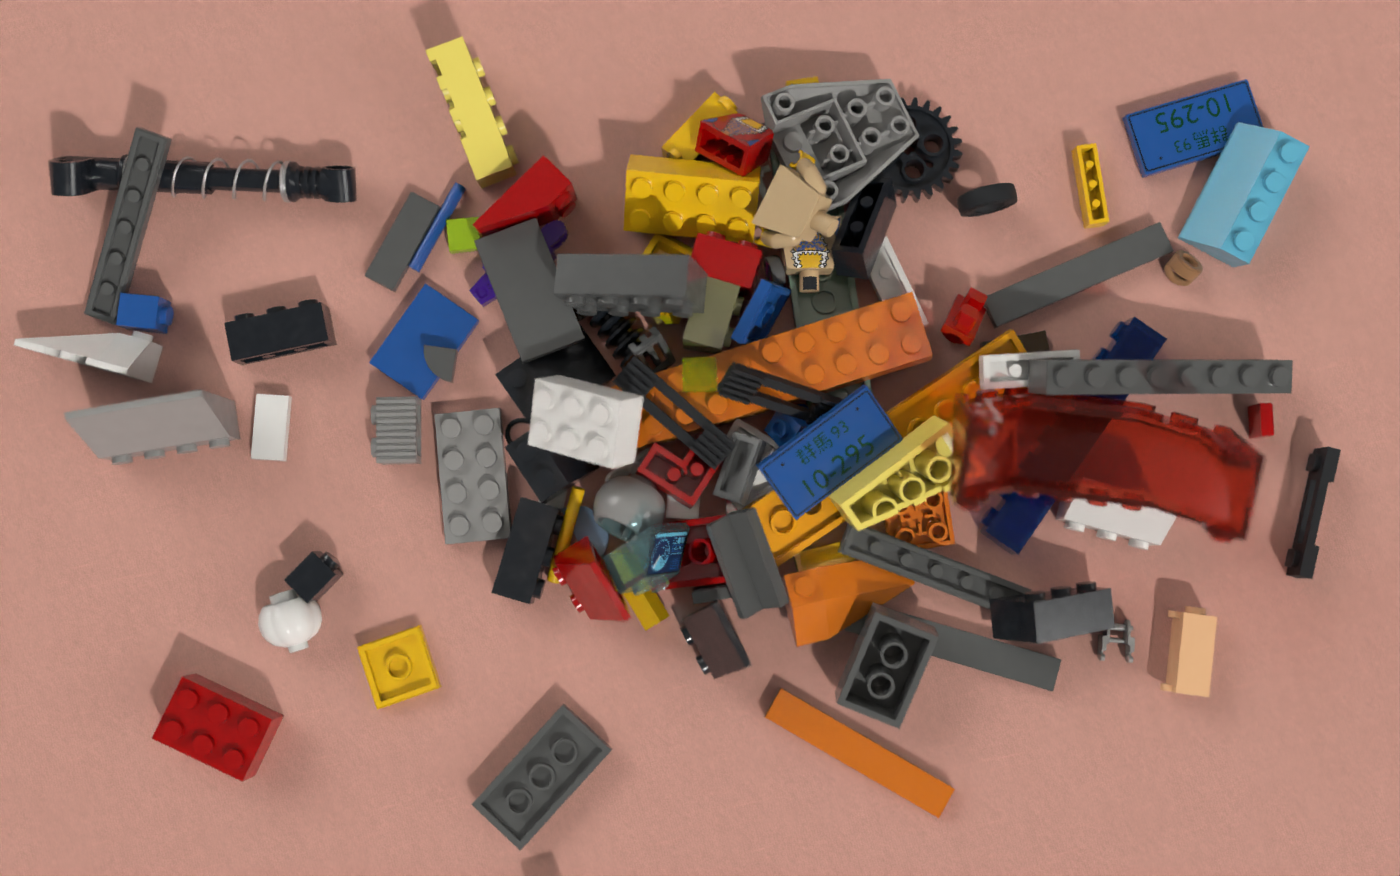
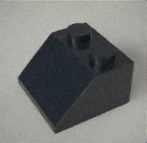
(547, 471)

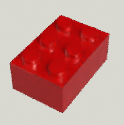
(218, 726)

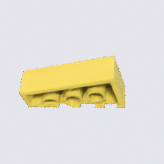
(472, 112)
(900, 477)

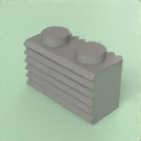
(397, 430)

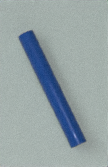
(437, 227)

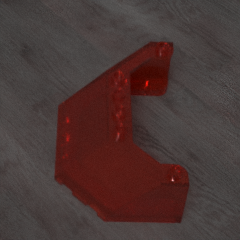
(1102, 455)

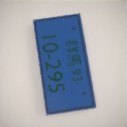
(1189, 127)
(829, 452)

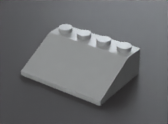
(157, 426)

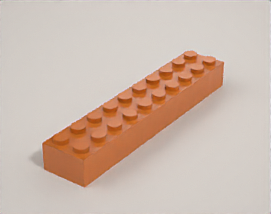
(817, 355)

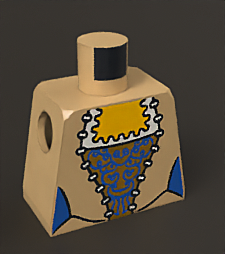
(810, 260)

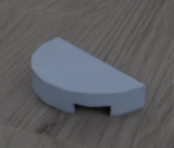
(588, 527)

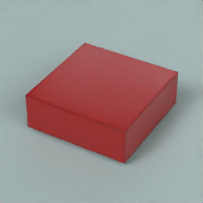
(1260, 420)

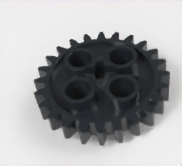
(930, 128)

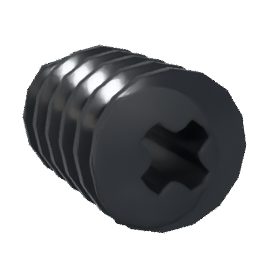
(619, 334)

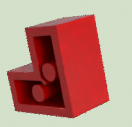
(729, 261)
(676, 477)

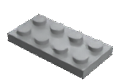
(473, 476)

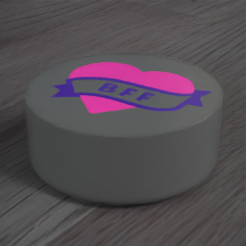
(774, 269)

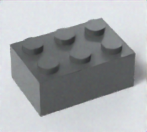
(886, 665)

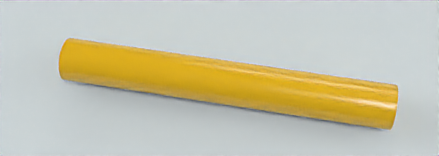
(568, 526)

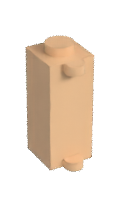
(1190, 652)

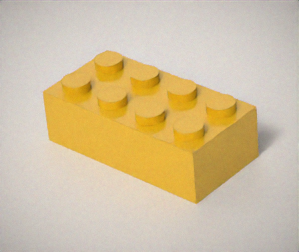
(689, 198)

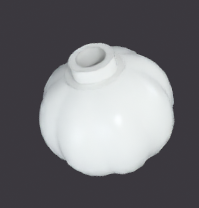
(289, 621)

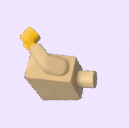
(795, 206)

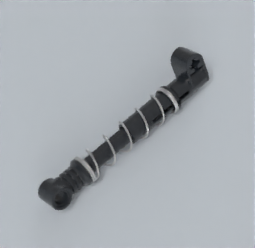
(88, 174)

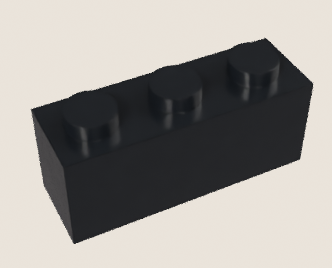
(864, 229)
(280, 332)
(528, 551)

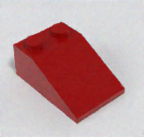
(539, 194)
(699, 558)
(590, 582)

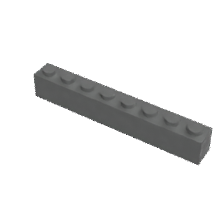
(1159, 376)

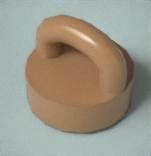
(1185, 266)

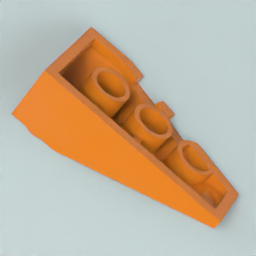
(835, 597)

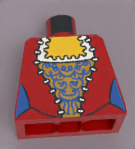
(735, 142)

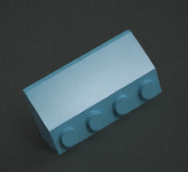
(1243, 193)

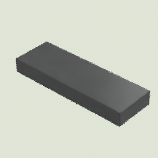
(402, 242)

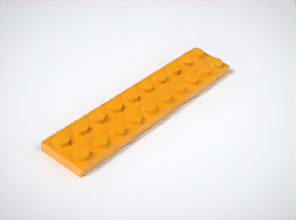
(936, 398)

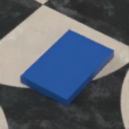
(427, 321)

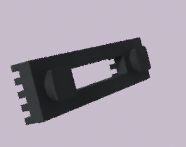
(741, 385)
(710, 446)
(1303, 555)

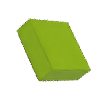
(462, 235)

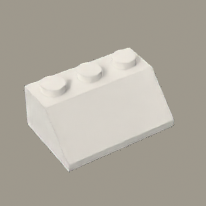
(1113, 521)

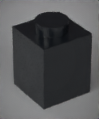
(314, 576)

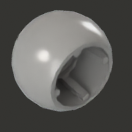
(628, 506)

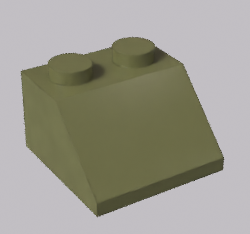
(711, 329)

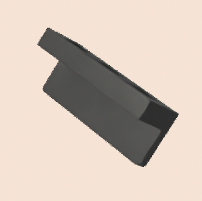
(747, 562)

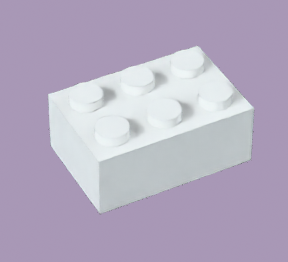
(585, 421)

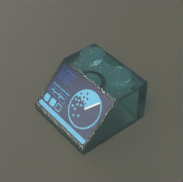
(648, 559)

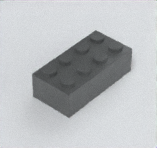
(631, 284)

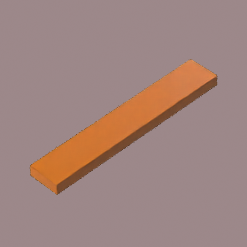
(859, 752)

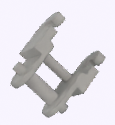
(1129, 641)

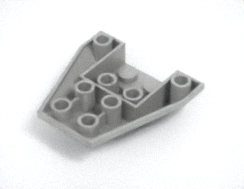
(844, 126)

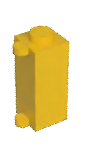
(683, 141)

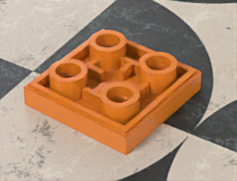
(925, 524)

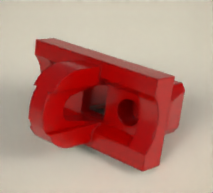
(964, 317)

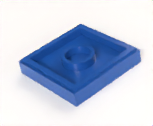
(761, 312)

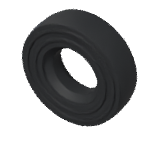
(987, 199)

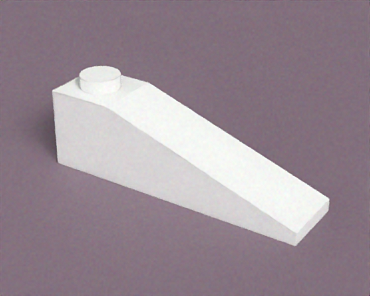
(113, 352)

